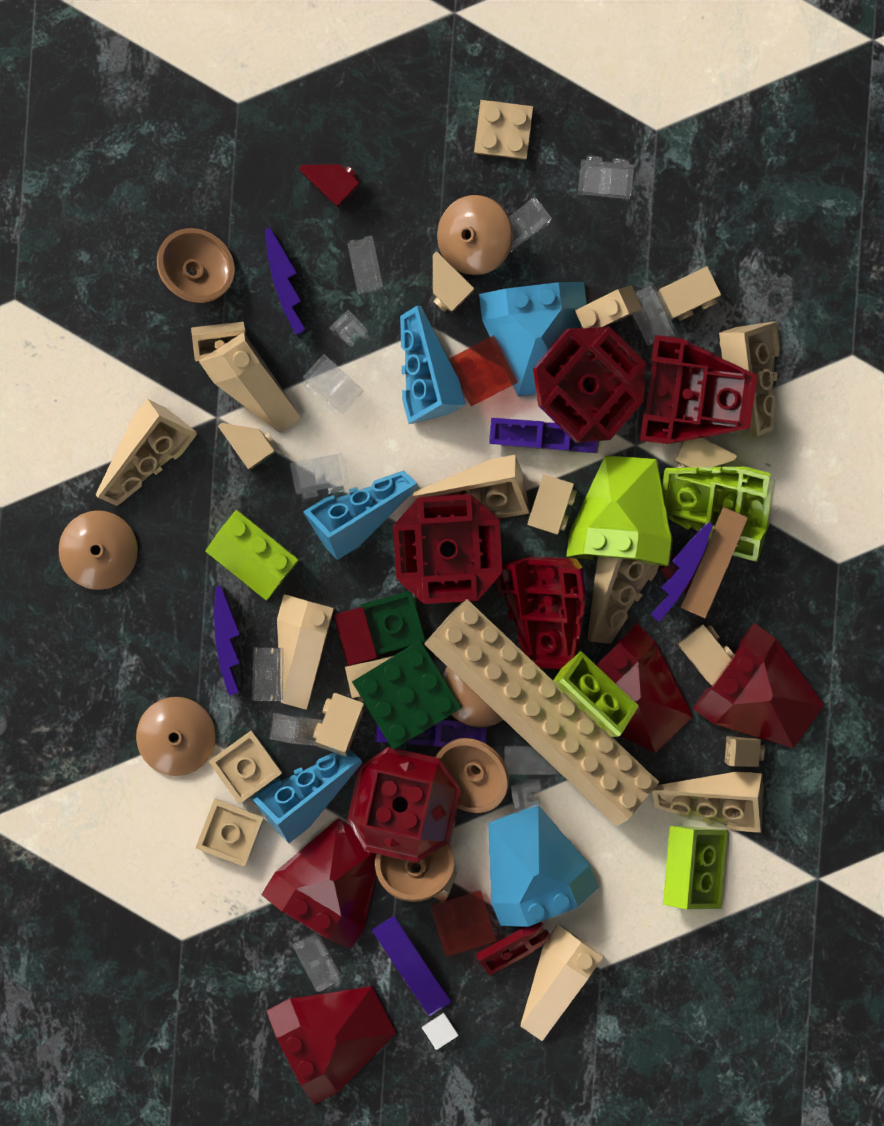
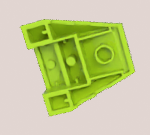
(700, 493)
(623, 514)

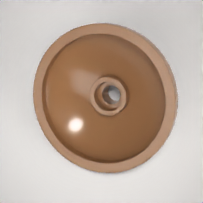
(489, 238)
(201, 254)
(117, 552)
(473, 710)
(194, 730)
(480, 788)
(402, 883)

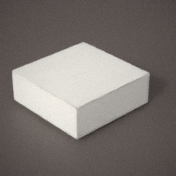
(440, 1031)

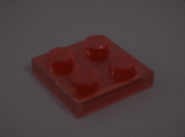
(483, 371)
(463, 923)

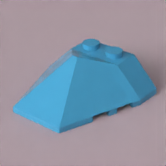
(530, 322)
(535, 869)

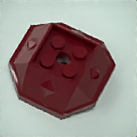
(614, 380)
(418, 544)
(431, 809)

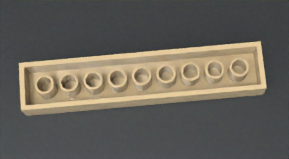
(541, 713)

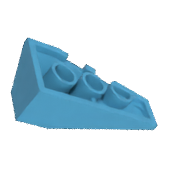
(430, 378)
(352, 518)
(299, 800)

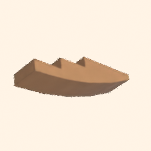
(714, 562)

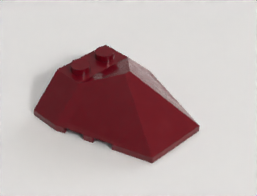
(694, 394)
(546, 605)
(644, 676)
(761, 692)
(327, 885)
(330, 1037)

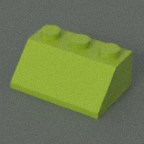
(251, 554)
(596, 694)
(695, 867)

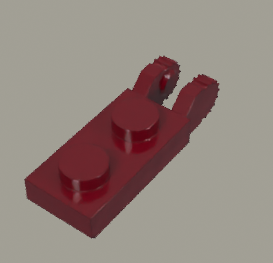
(513, 948)

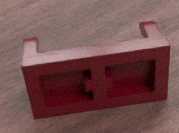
(354, 636)

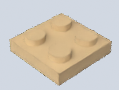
(503, 130)
(245, 767)
(229, 832)

